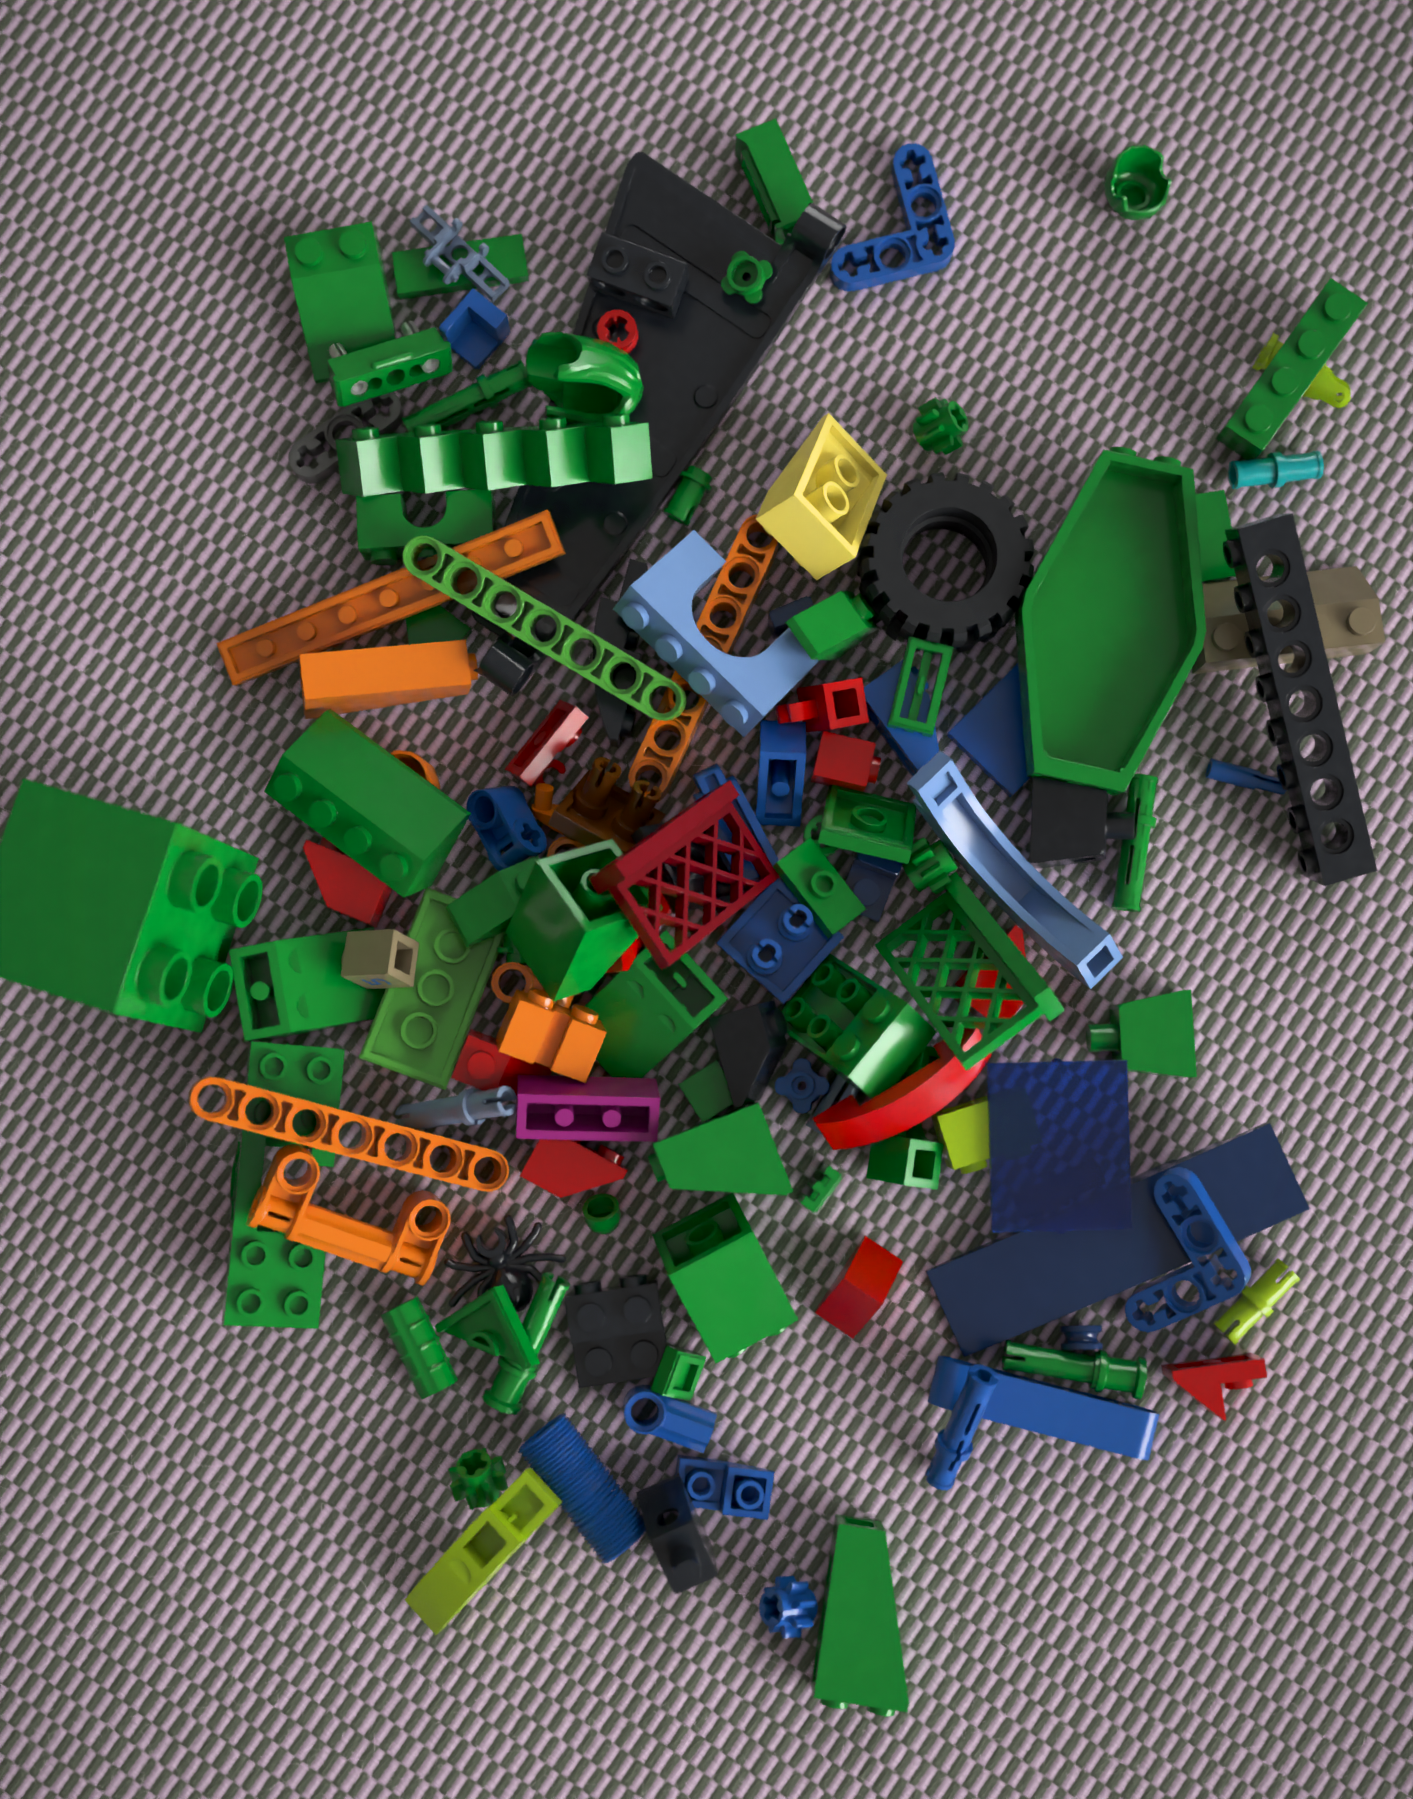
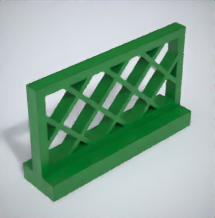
(1002, 956)

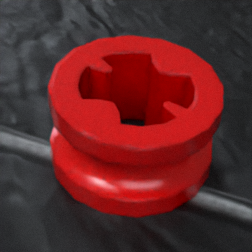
(615, 317)

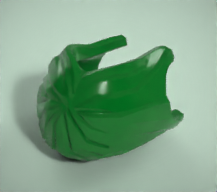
(583, 377)

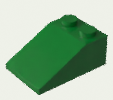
(340, 291)

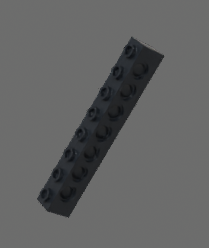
(1350, 849)

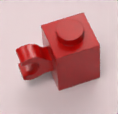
(827, 706)

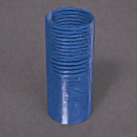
(578, 1480)

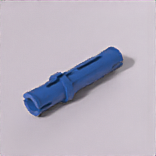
(954, 1442)

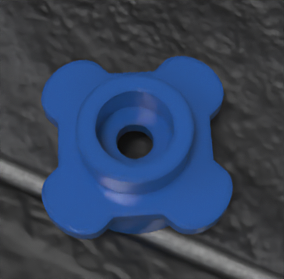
(815, 1086)

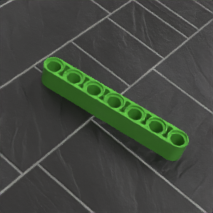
(524, 620)

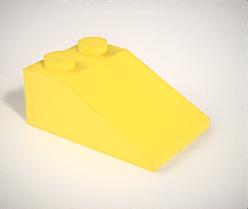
(823, 499)

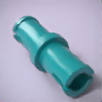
(1275, 469)

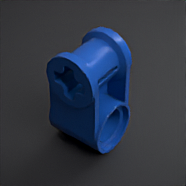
(506, 825)

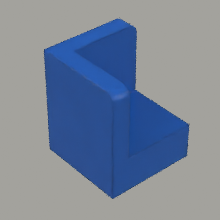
(475, 329)

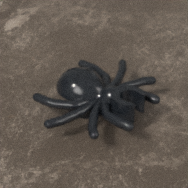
(501, 1266)

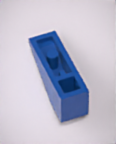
(911, 748)

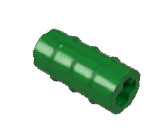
(419, 1348)

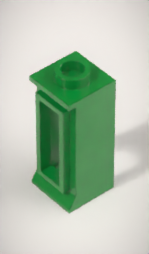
(772, 177)

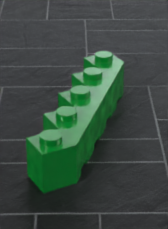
(494, 456)

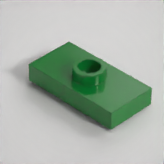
(819, 887)

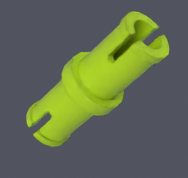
(1256, 1301)

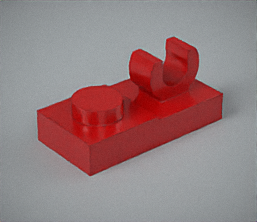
(555, 733)

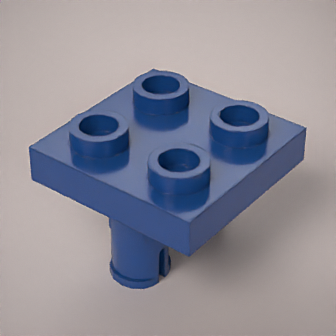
(778, 941)

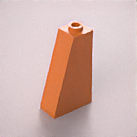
(384, 676)

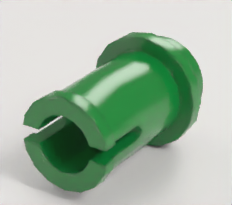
(688, 495)

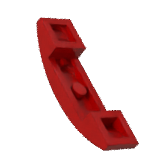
(904, 1104)

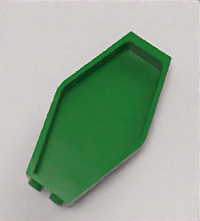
(1111, 621)

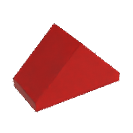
(860, 1287)

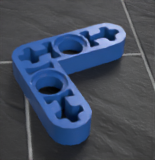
(910, 242)
(1201, 1271)

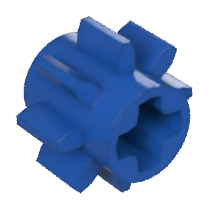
(788, 1607)

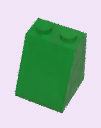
(568, 928)
(723, 1156)
(724, 1278)

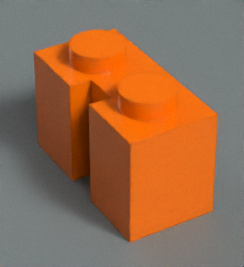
(551, 1034)

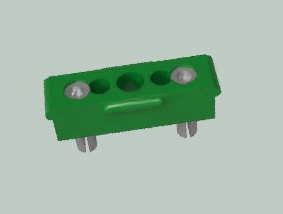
(388, 365)

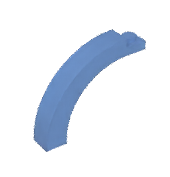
(1007, 876)

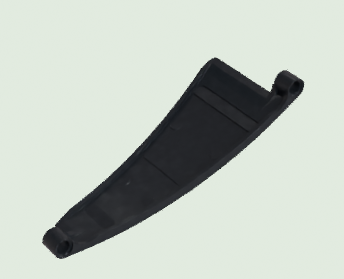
(689, 377)

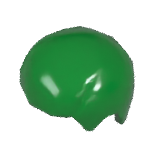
(1137, 183)

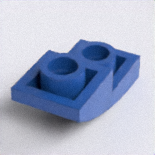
(727, 1486)

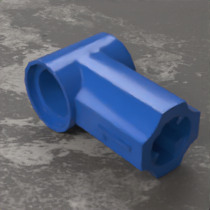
(673, 1420)

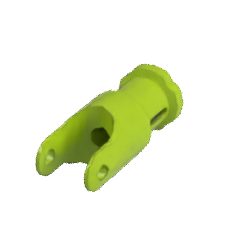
(1323, 387)

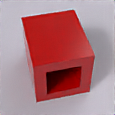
(845, 762)

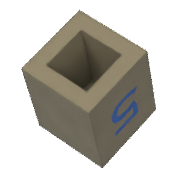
(380, 959)

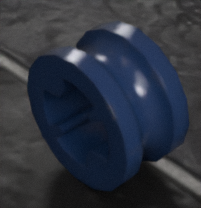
(1081, 1337)

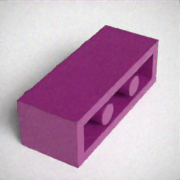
(587, 1111)

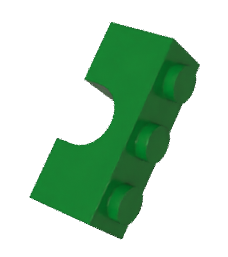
(385, 526)
(910, 1155)

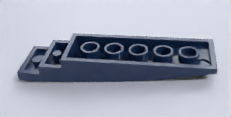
(1047, 1274)

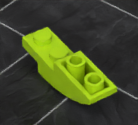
(482, 1550)

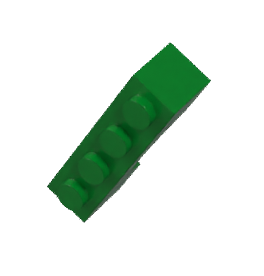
(1291, 370)

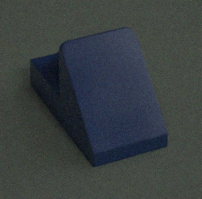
(872, 882)

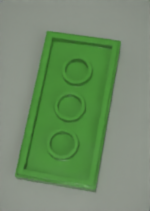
(425, 1025)

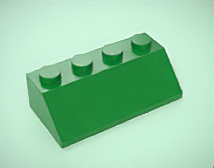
(368, 804)

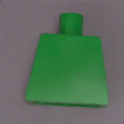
(1150, 1034)

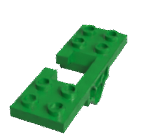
(267, 1275)

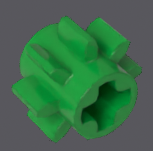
(940, 426)
(930, 866)
(478, 1478)

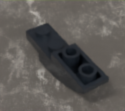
(614, 712)

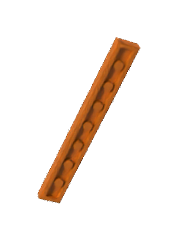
(383, 601)

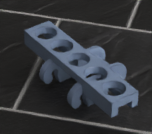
(440, 238)

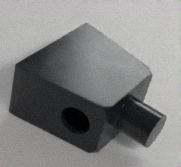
(1073, 824)
(683, 1545)

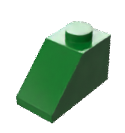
(833, 625)
(491, 904)

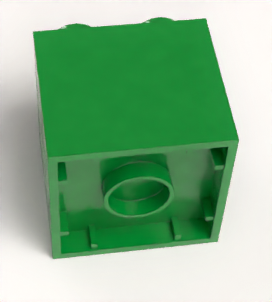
(120, 907)

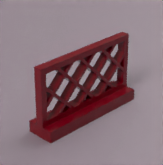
(661, 847)

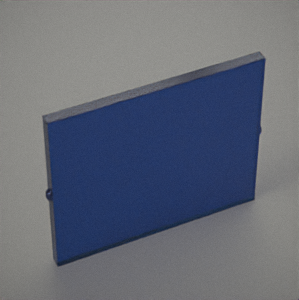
(1059, 1146)

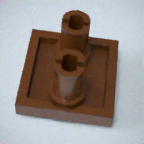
(602, 811)

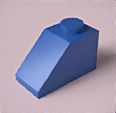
(780, 773)

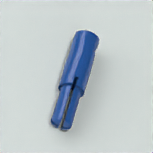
(1242, 776)

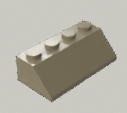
(1344, 608)

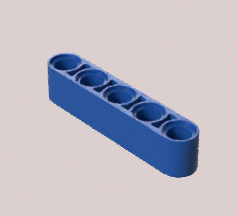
(1053, 1410)

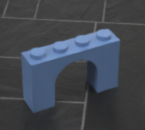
(661, 613)

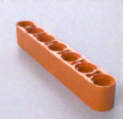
(722, 598)
(371, 1145)

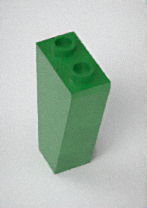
(858, 1631)

